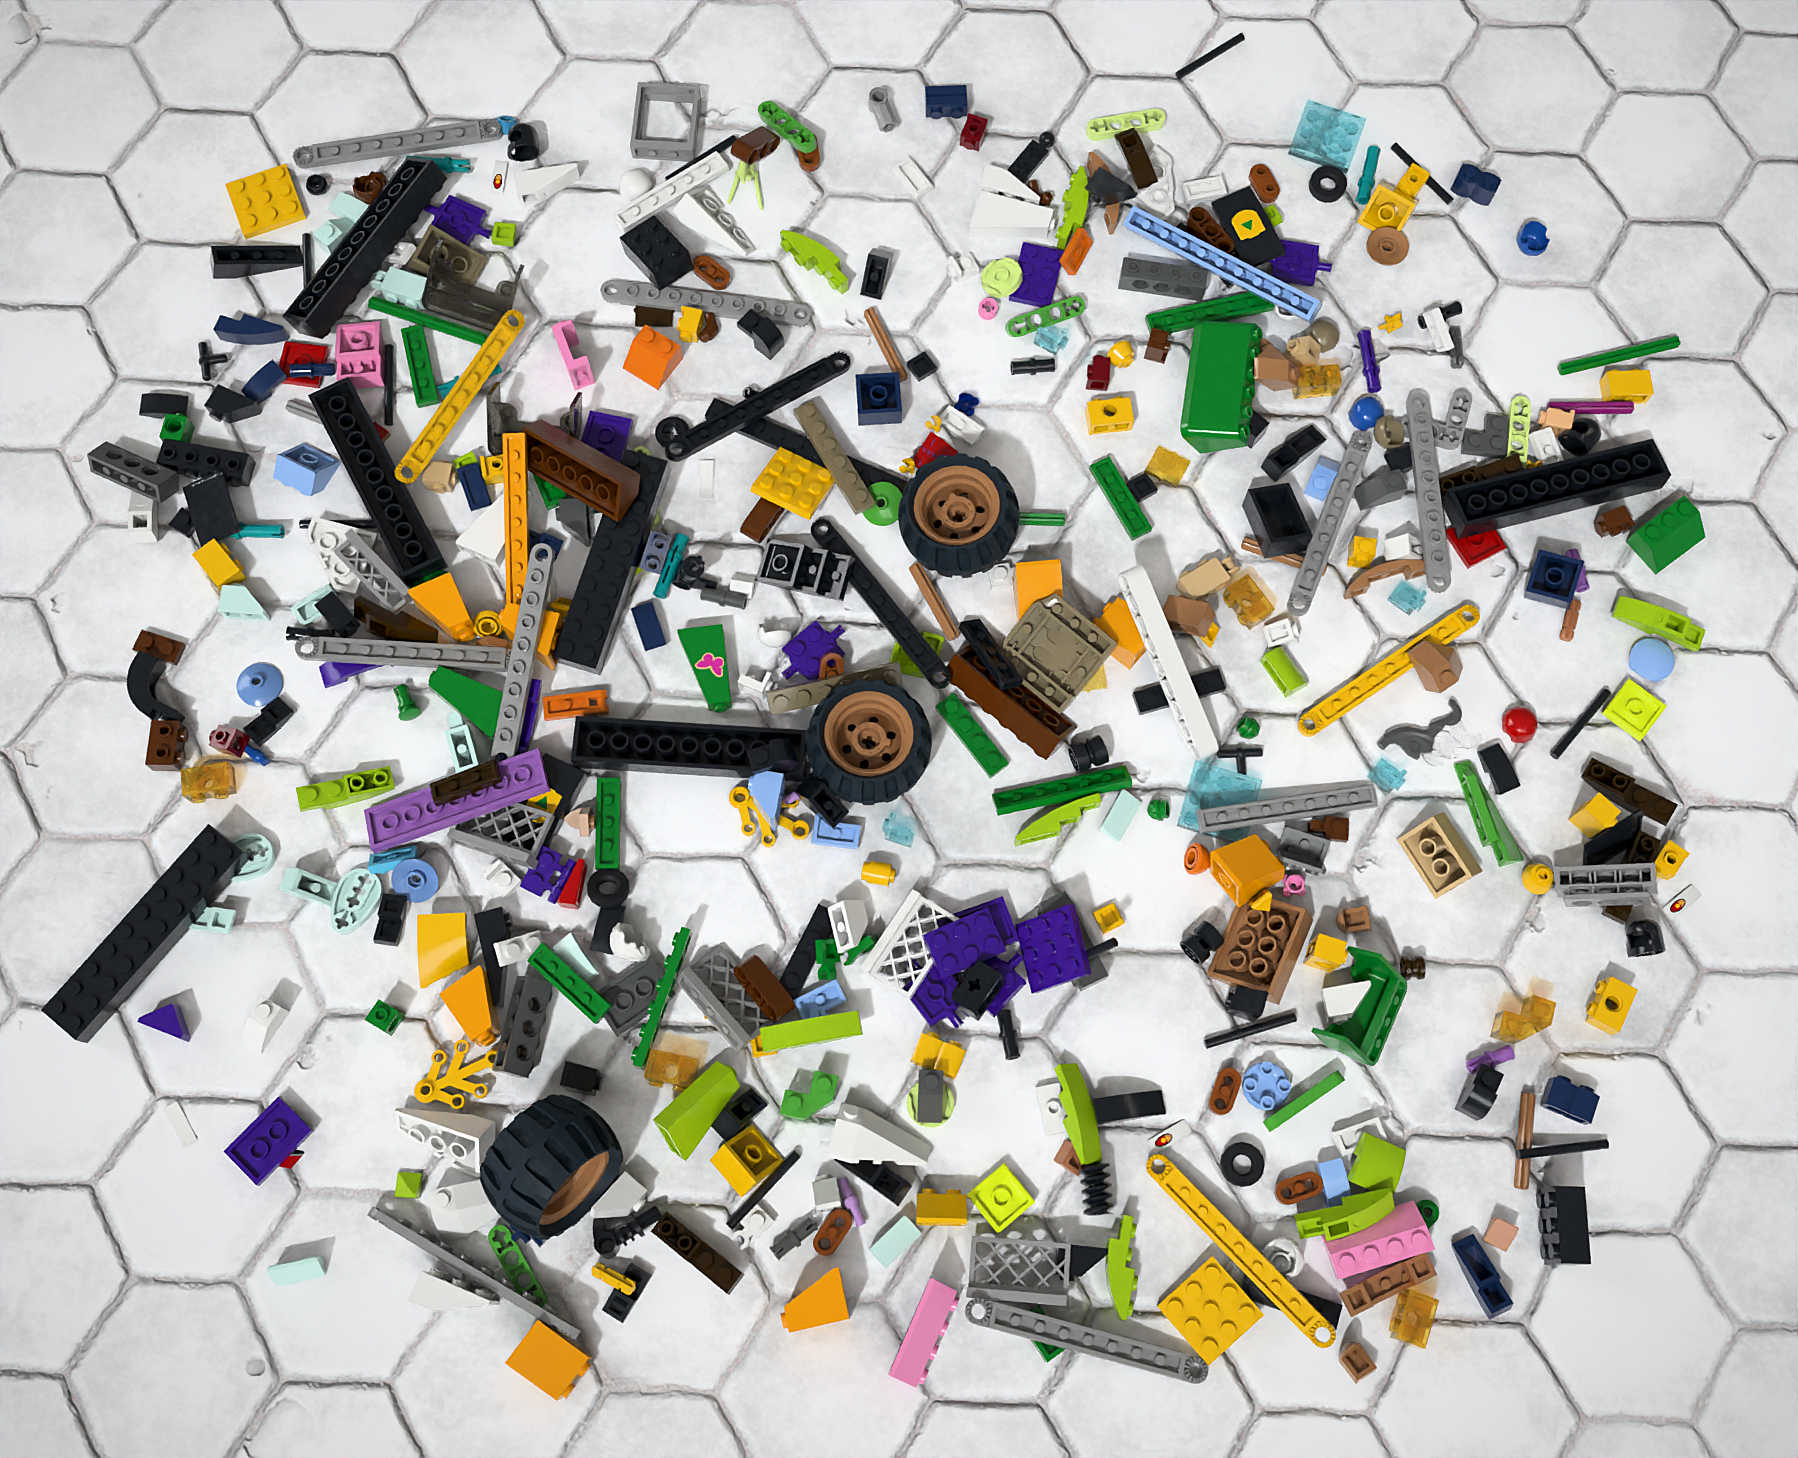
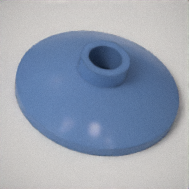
(265, 691)
(406, 885)

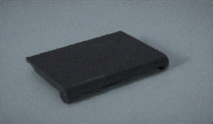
(211, 508)
(1612, 841)

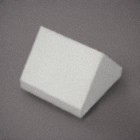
(742, 585)

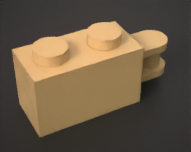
(1206, 578)

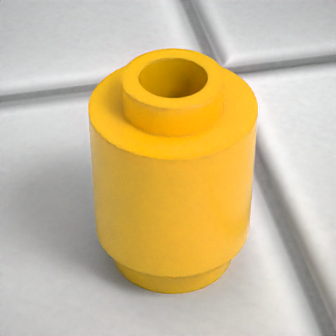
(878, 873)

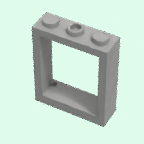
(665, 149)

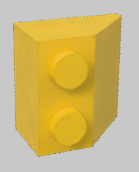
(1387, 208)
(746, 1160)
(941, 1209)

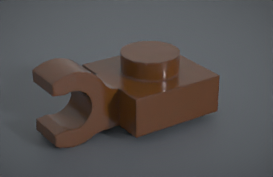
(1333, 828)

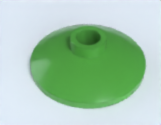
(889, 512)

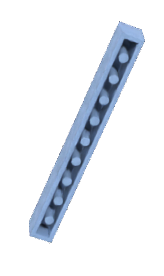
(1222, 265)

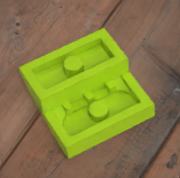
(906, 665)
(1377, 1163)

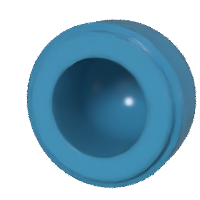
(506, 123)

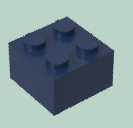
(878, 398)
(1553, 579)

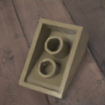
(464, 259)

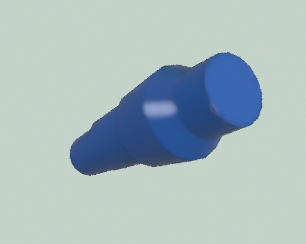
(256, 755)

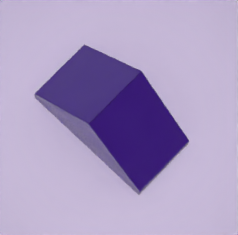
(168, 1020)

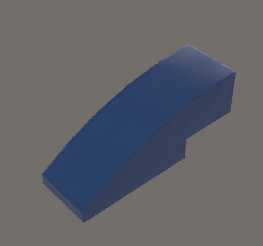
(249, 331)
(1482, 1277)

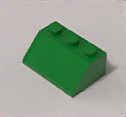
(1668, 535)

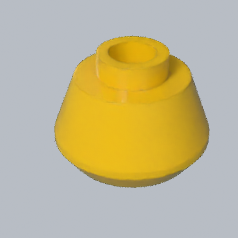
(1121, 354)
(487, 623)
(1537, 878)

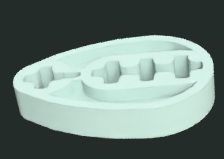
(260, 864)
(345, 891)

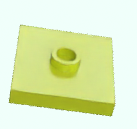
(1634, 709)
(1000, 1198)

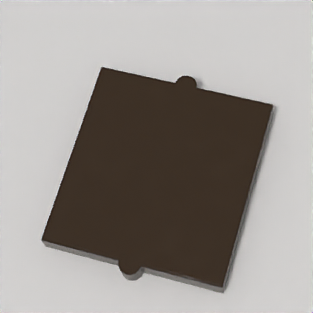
(653, 317)

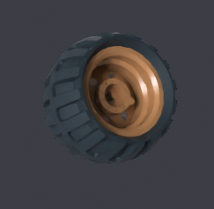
(946, 481)
(857, 705)
(550, 1166)

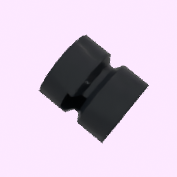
(1086, 754)
(1205, 939)

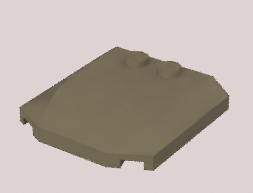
(1057, 651)

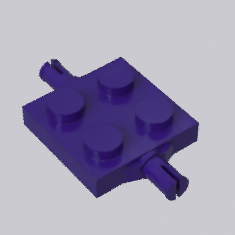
(459, 219)
(1298, 263)
(808, 648)
(1013, 984)
(934, 997)

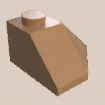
(1275, 369)
(1436, 665)

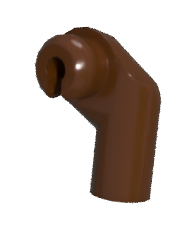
(1045, 198)
(711, 328)

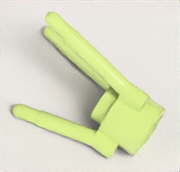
(746, 173)

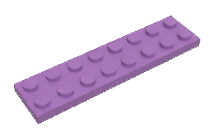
(418, 816)

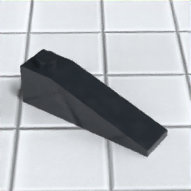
(244, 261)
(492, 928)

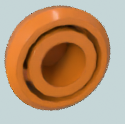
(1196, 859)

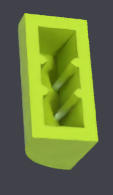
(1283, 671)

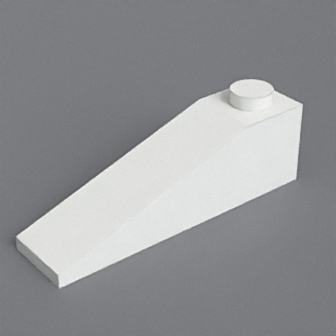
(704, 213)
(452, 1135)
(866, 1136)
(460, 1209)

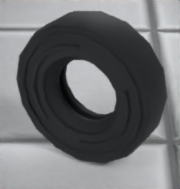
(1322, 194)
(608, 900)
(1231, 1174)

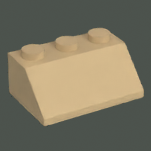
(1439, 855)

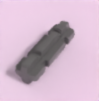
(1456, 352)

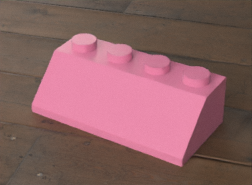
(1385, 1242)
(923, 1333)

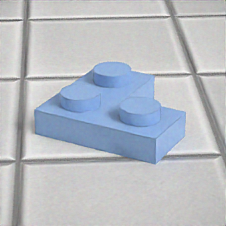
(842, 836)
(820, 1000)

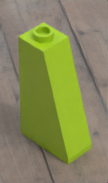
(696, 1108)

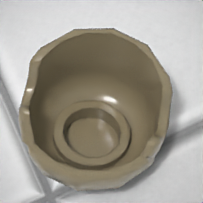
(1324, 334)
(1388, 432)

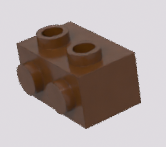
(166, 745)

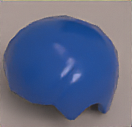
(1532, 239)
(1365, 413)

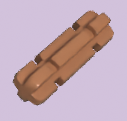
(1570, 621)

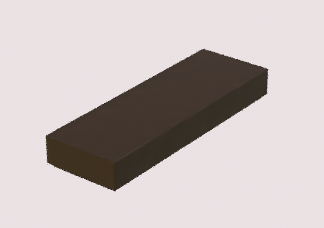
(465, 782)

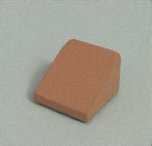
(1068, 1158)
(1500, 1234)

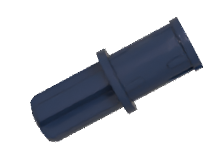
(312, 370)

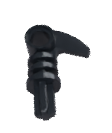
(689, 574)
(623, 1234)

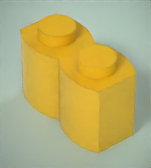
(938, 1055)

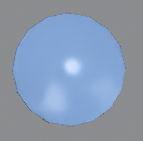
(1651, 659)
(1265, 1086)

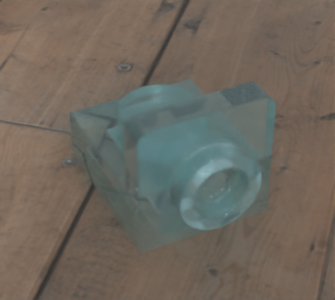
(1049, 341)
(1407, 598)
(1387, 776)
(899, 835)

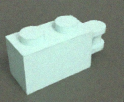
(400, 287)
(461, 743)

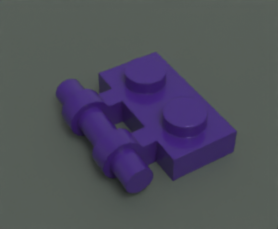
(538, 880)

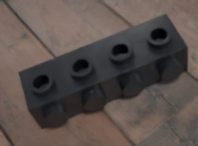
(200, 461)

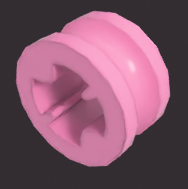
(982, 308)

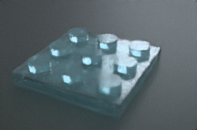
(1327, 136)
(1216, 787)

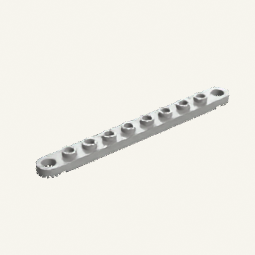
(397, 143)
(720, 304)
(1428, 493)
(1329, 524)
(405, 653)
(523, 653)
(483, 1275)
(1086, 1340)

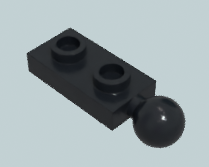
(1032, 157)

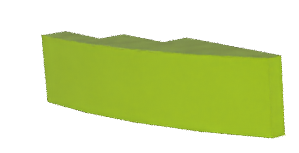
(1051, 823)
(811, 1031)
(1081, 1118)

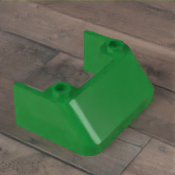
(1370, 1025)

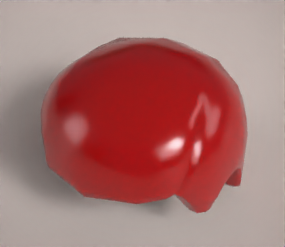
(1519, 724)

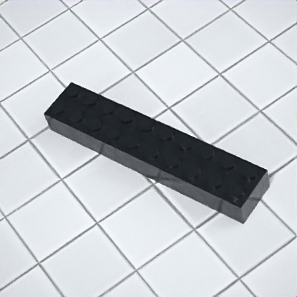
(365, 247)
(375, 481)
(1555, 488)
(611, 570)
(676, 747)
(146, 935)

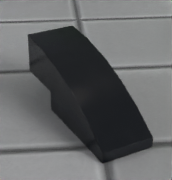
(1293, 453)
(1128, 1107)
(880, 1179)

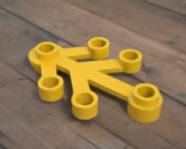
(765, 828)
(454, 1077)

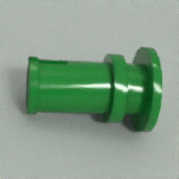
(407, 707)

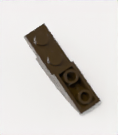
(1136, 158)
(1497, 468)
(392, 626)
(1627, 794)
(1641, 850)
(697, 1253)

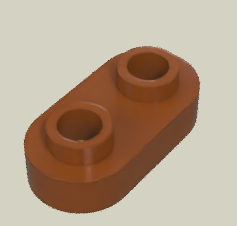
(809, 157)
(1262, 182)
(712, 273)
(836, 669)
(1225, 1092)
(1297, 1188)
(832, 1232)

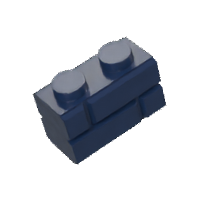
(946, 101)

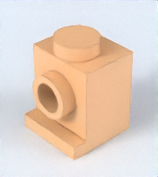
(1556, 419)

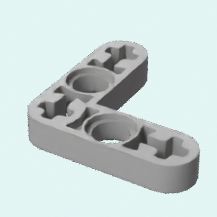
(1449, 427)

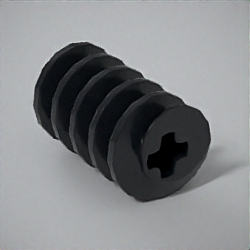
(1096, 1189)

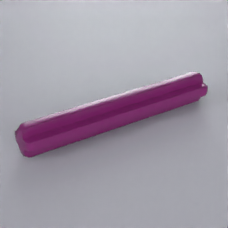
(1594, 407)

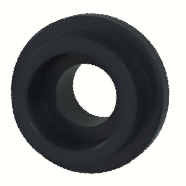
(315, 180)

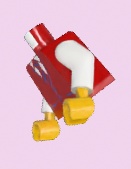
(935, 445)

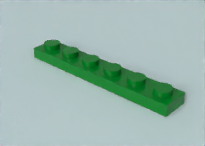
(1215, 310)
(1061, 790)
(658, 1007)

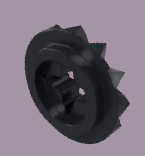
(666, 426)

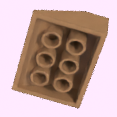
(1261, 948)

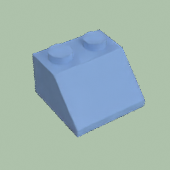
(305, 469)
(767, 795)

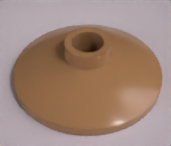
(1388, 239)

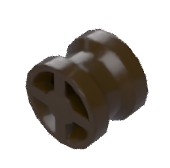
(1412, 967)

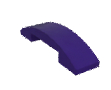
(337, 672)
(529, 718)

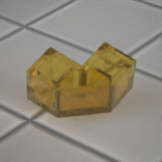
(1535, 1016)

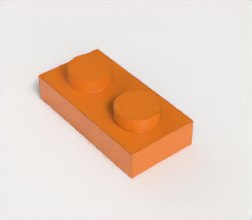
(1076, 251)

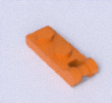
(574, 705)

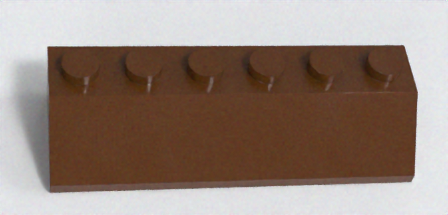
(580, 470)
(1014, 708)

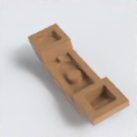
(1112, 210)
(1409, 567)
(1387, 1283)

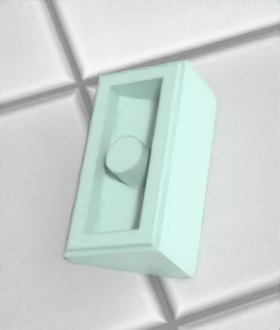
(305, 609)
(1120, 815)
(895, 1241)
(297, 1270)

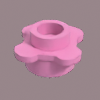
(1298, 880)

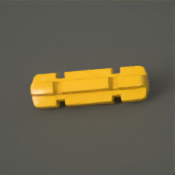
(613, 1278)

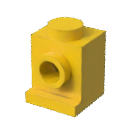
(1413, 180)
(690, 324)
(492, 469)
(1361, 552)
(1672, 853)

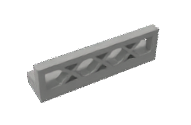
(377, 564)

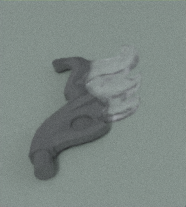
(1437, 741)

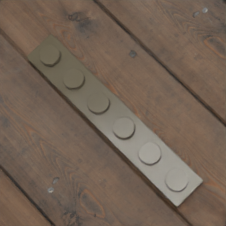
(834, 457)
(812, 692)

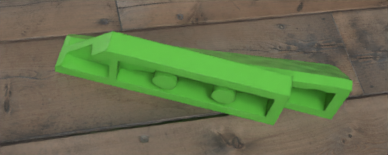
(1486, 817)

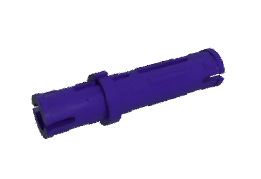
(1371, 369)

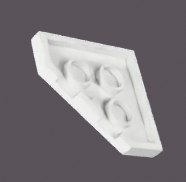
(1159, 196)
(327, 536)

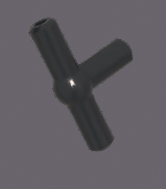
(205, 360)
(1240, 754)

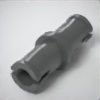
(723, 597)
(793, 1238)

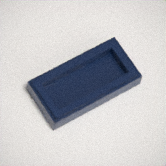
(474, 486)

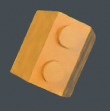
(1035, 582)
(445, 606)
(1121, 627)
(549, 635)
(1245, 868)
(473, 1006)
(818, 1304)
(549, 1360)

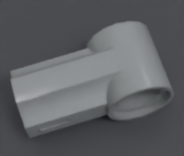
(882, 110)

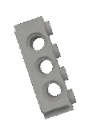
(1606, 884)

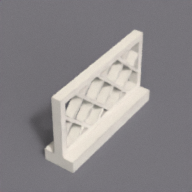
(891, 939)

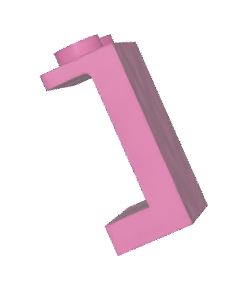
(578, 369)

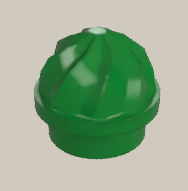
(1248, 728)
(1159, 809)

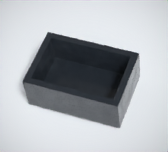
(656, 252)
(1277, 520)
(1564, 1225)

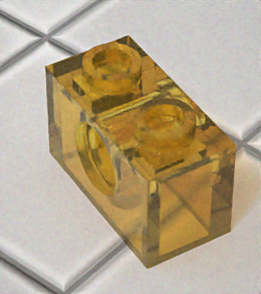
(1318, 381)
(1247, 590)
(195, 778)
(660, 1061)
(1425, 1310)

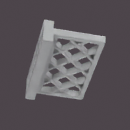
(501, 849)
(712, 1005)
(1018, 1293)

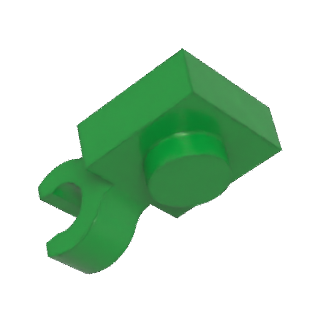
(865, 945)
(827, 956)

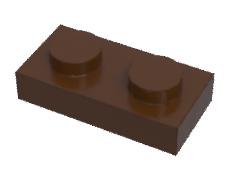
(159, 647)

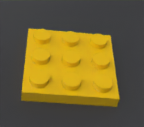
(265, 201)
(793, 483)
(1210, 1310)

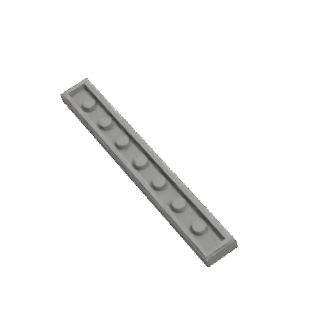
(1286, 808)

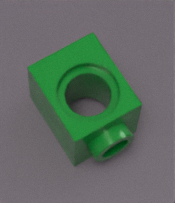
(174, 422)
(384, 1017)

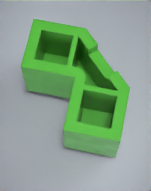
(804, 1106)

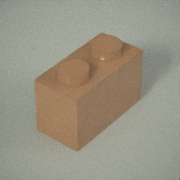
(1188, 615)

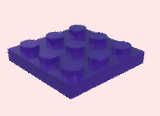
(1053, 949)

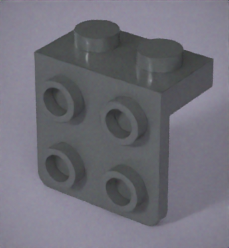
(1303, 850)

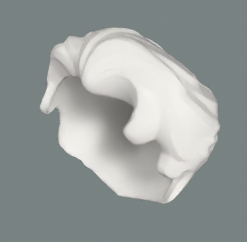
(628, 944)
(1285, 1256)

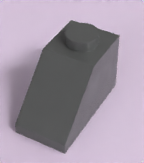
(1381, 490)
(574, 519)
(930, 1096)

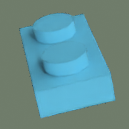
(387, 860)

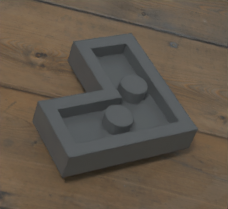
(1489, 443)

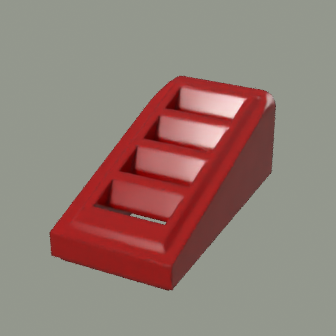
(572, 891)

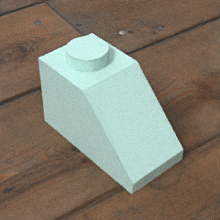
(332, 233)
(239, 603)
(308, 886)

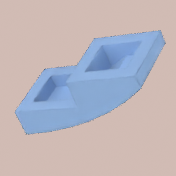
(1334, 1181)

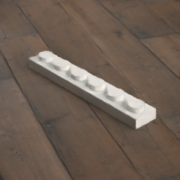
(670, 192)

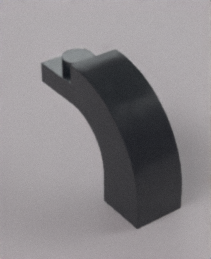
(141, 687)

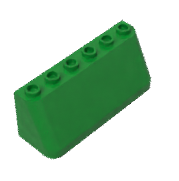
(1220, 385)

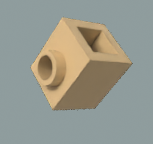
(1303, 351)
(440, 476)

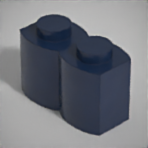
(1475, 184)
(1569, 1100)

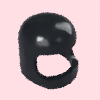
(525, 142)
(1582, 437)
(1644, 938)

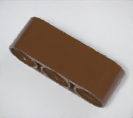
(755, 145)
(1207, 225)
(761, 520)
(764, 988)

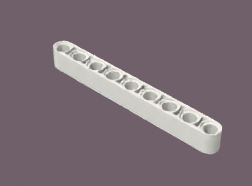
(1167, 662)

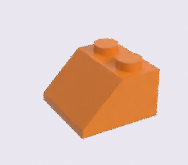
(652, 357)

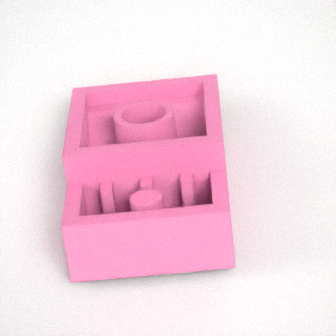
(360, 354)

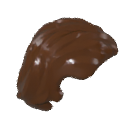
(369, 186)

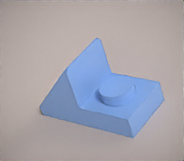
(1321, 478)

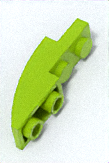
(1075, 207)
(813, 254)
(1659, 621)
(345, 791)
(1354, 1215)
(1120, 1278)

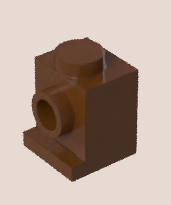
(1157, 346)
(1613, 522)

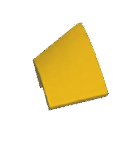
(441, 946)

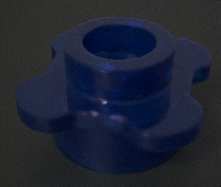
(966, 398)

